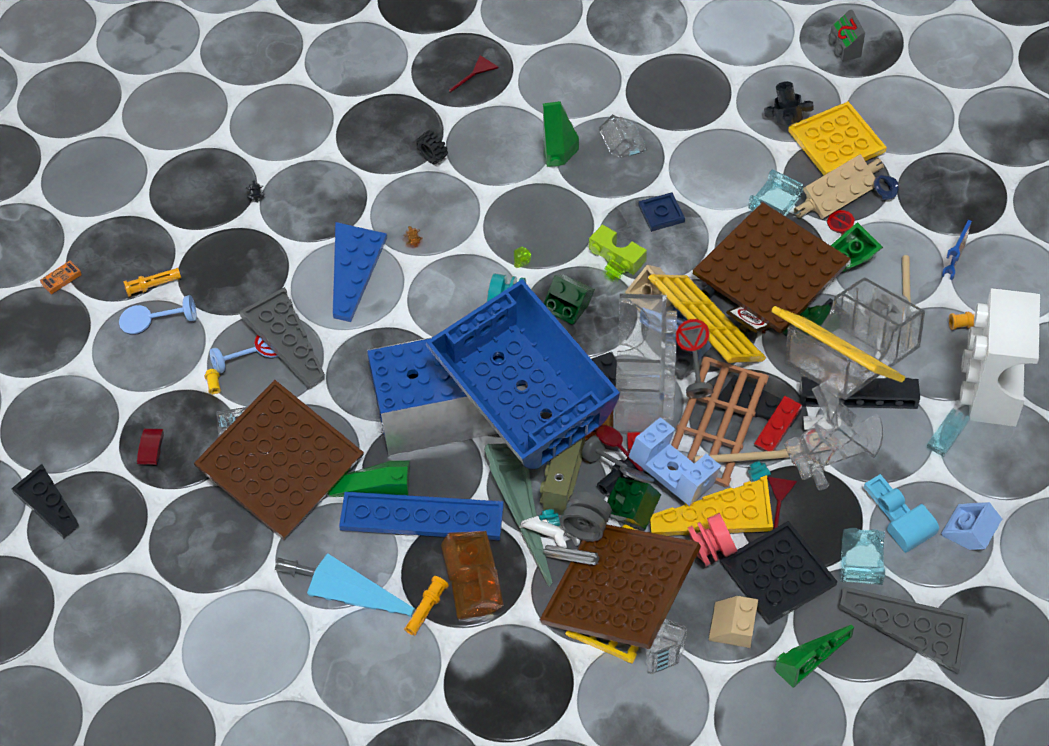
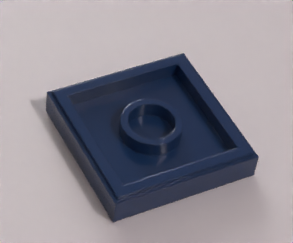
(661, 211)

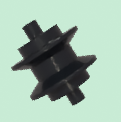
(255, 192)

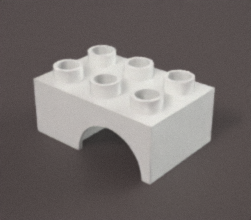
(998, 354)

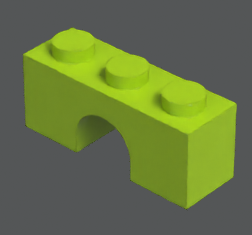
(603, 244)

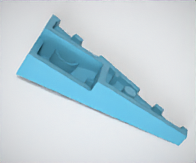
(342, 583)

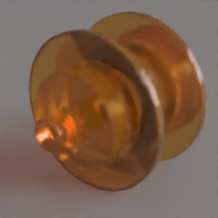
(413, 238)

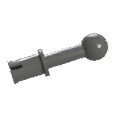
(293, 567)

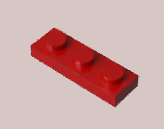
(778, 424)

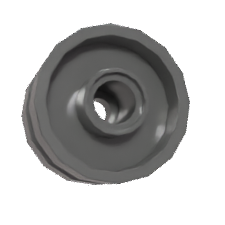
(586, 516)

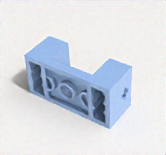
(655, 453)

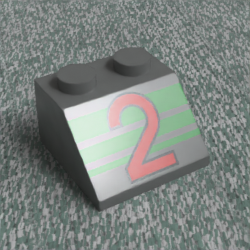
(847, 37)

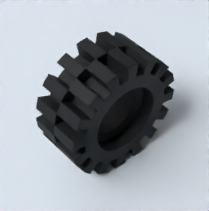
(431, 147)

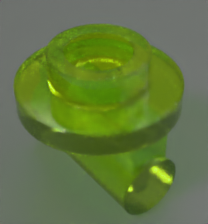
(521, 256)
(614, 269)

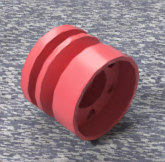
(713, 539)

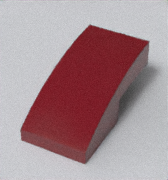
(150, 446)

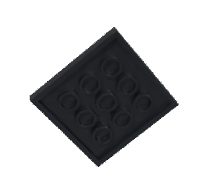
(779, 572)

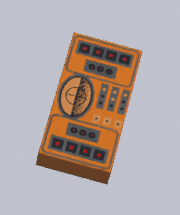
(60, 277)

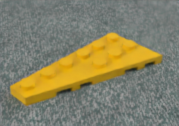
(741, 508)

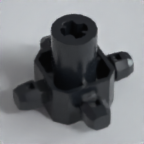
(788, 105)

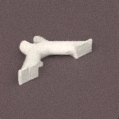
(548, 529)

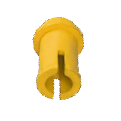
(213, 381)

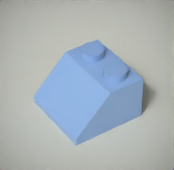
(972, 525)

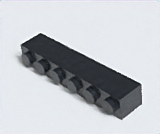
(876, 394)

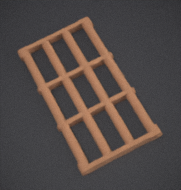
(730, 407)

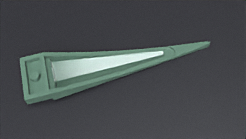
(516, 488)

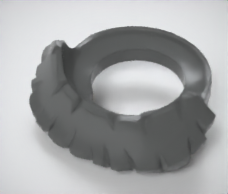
(682, 373)

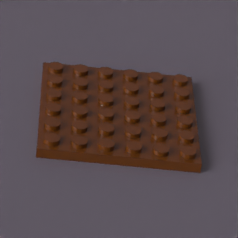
(771, 265)
(279, 459)
(626, 590)

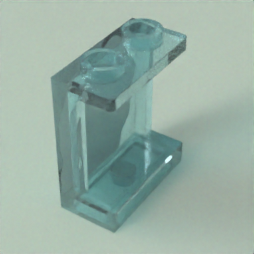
(778, 193)
(862, 556)

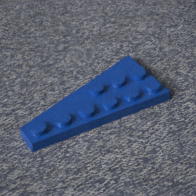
(354, 262)

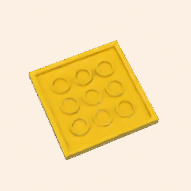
(836, 137)

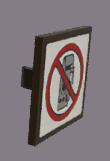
(747, 320)

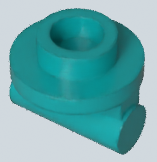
(758, 470)
(550, 516)

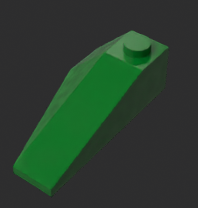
(558, 135)
(857, 245)
(383, 478)
(805, 658)

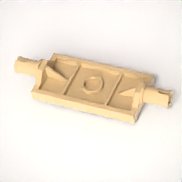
(839, 187)

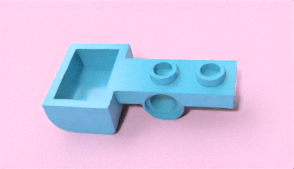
(907, 526)

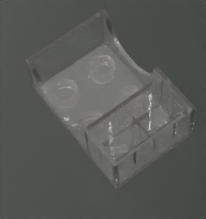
(870, 321)
(648, 368)

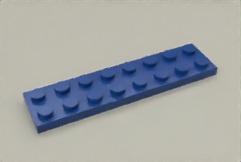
(420, 515)

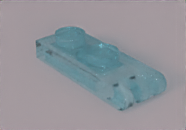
(947, 433)

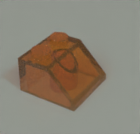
(465, 551)
(477, 592)

